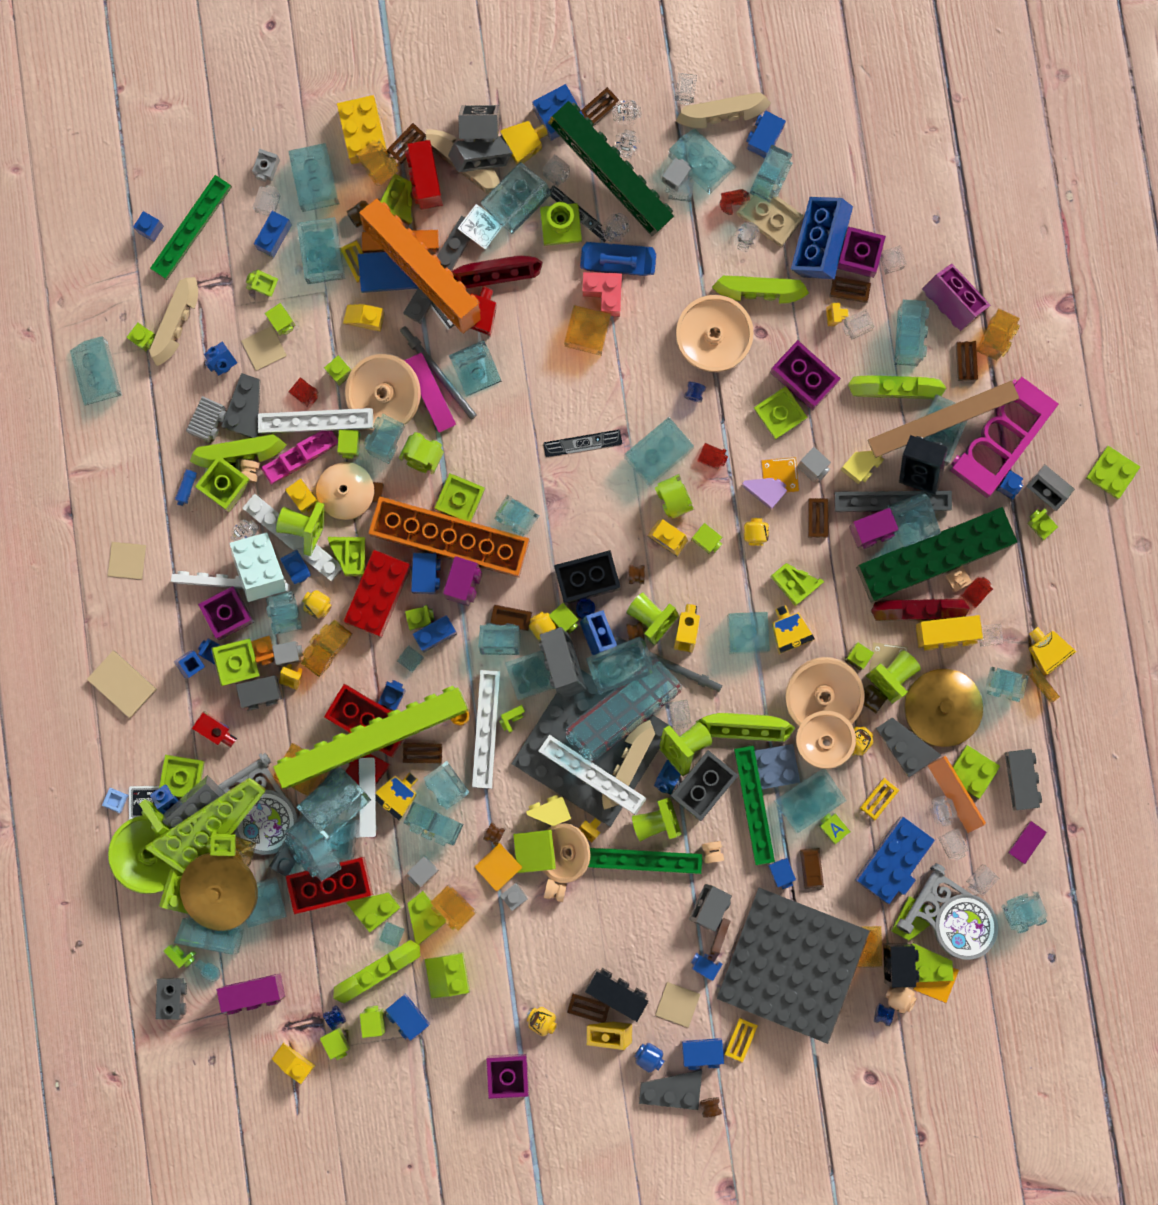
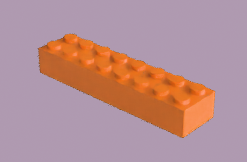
(420, 265)
(449, 536)

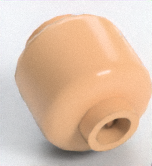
(901, 999)

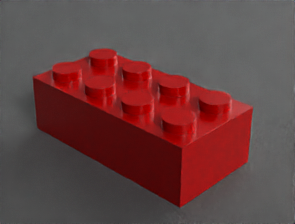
(377, 593)
(355, 709)
(343, 886)

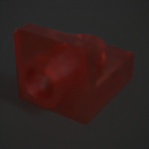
(731, 198)
(304, 392)
(712, 456)
(977, 591)

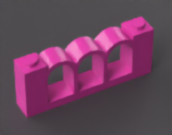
(978, 476)

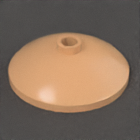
(346, 504)
(826, 727)
(568, 866)

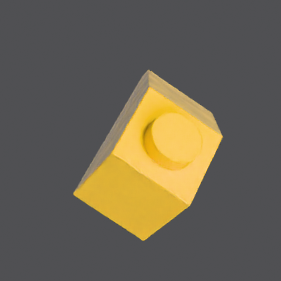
(364, 316)
(610, 1035)
(293, 1063)

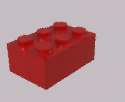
(423, 175)

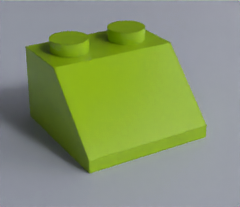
(223, 484)
(447, 975)

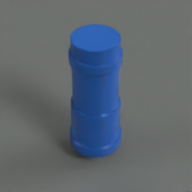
(185, 488)

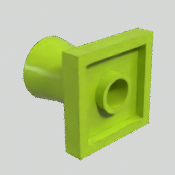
(560, 232)
(301, 525)
(650, 615)
(889, 680)
(680, 749)
(657, 821)

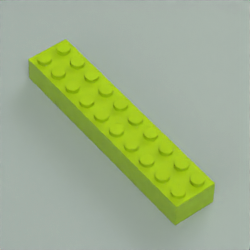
(370, 738)

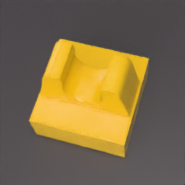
(835, 314)
(289, 677)
(590, 830)

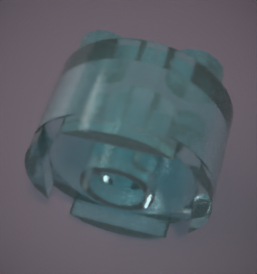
(517, 515)
(283, 612)
(1006, 683)
(1025, 912)

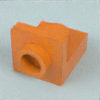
(263, 650)

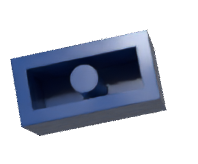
(766, 134)
(272, 234)
(425, 573)
(597, 632)
(434, 633)
(407, 1017)
(702, 1052)

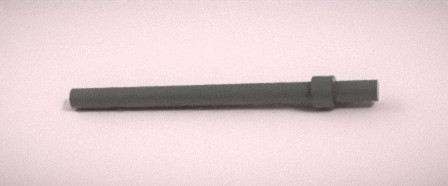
(415, 344)
(702, 680)

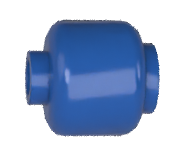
(649, 1057)

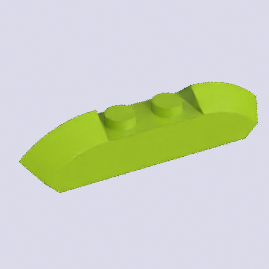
(751, 287)
(896, 387)
(246, 449)
(747, 726)
(376, 972)

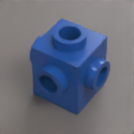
(219, 359)

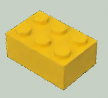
(360, 124)
(949, 632)

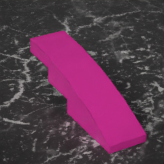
(431, 393)
(299, 456)

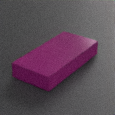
(1027, 842)

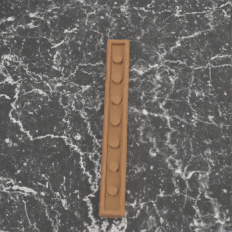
(944, 418)

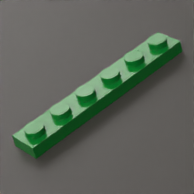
(191, 227)
(754, 805)
(645, 860)

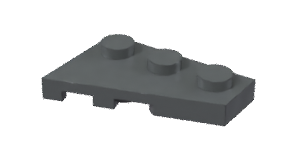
(244, 407)
(906, 747)
(673, 1091)

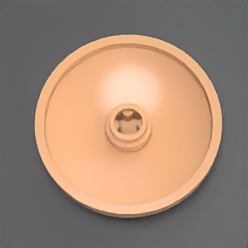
(714, 333)
(385, 386)
(824, 686)

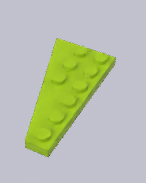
(223, 815)

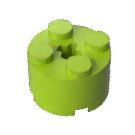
(421, 453)
(675, 497)

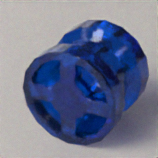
(695, 392)
(583, 606)
(884, 1014)
(334, 1017)

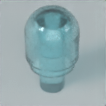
(208, 971)

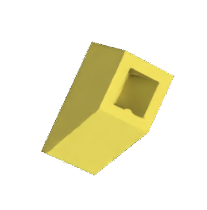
(860, 464)
(552, 812)

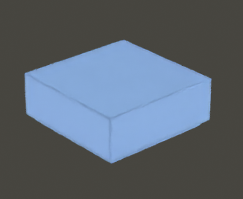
(115, 800)

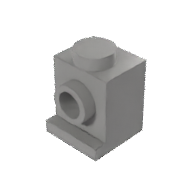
(268, 172)

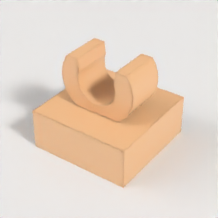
(958, 579)

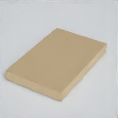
(774, 218)
(121, 684)

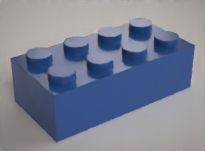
(822, 237)
(894, 860)

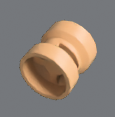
(249, 469)
(713, 856)
(555, 890)

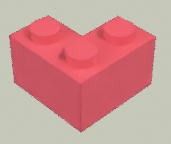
(605, 286)

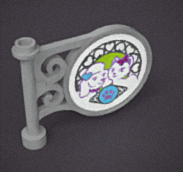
(270, 814)
(962, 924)

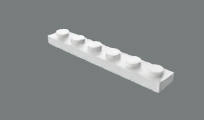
(315, 421)
(268, 518)
(202, 579)
(486, 729)
(592, 775)

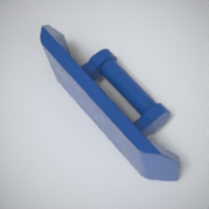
(618, 259)

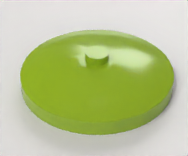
(132, 863)

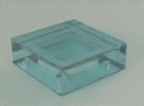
(410, 659)
(392, 934)

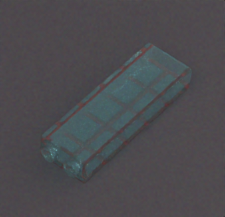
(622, 712)

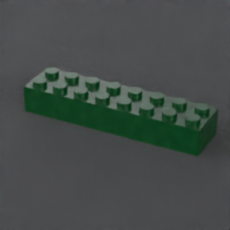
(611, 168)
(936, 554)

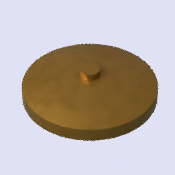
(943, 707)
(218, 891)

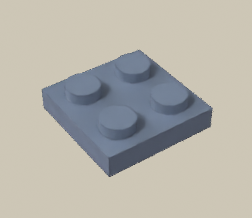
(777, 766)

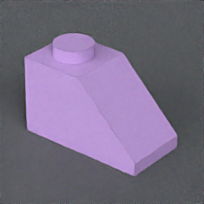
(766, 490)

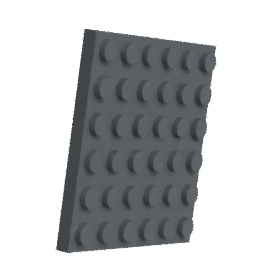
(553, 722)
(793, 965)

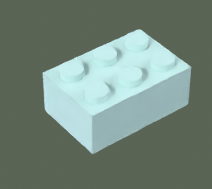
(257, 567)

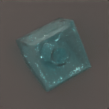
(475, 368)

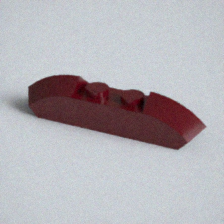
(498, 271)
(919, 609)

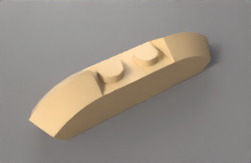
(729, 108)
(442, 143)
(176, 313)
(640, 740)

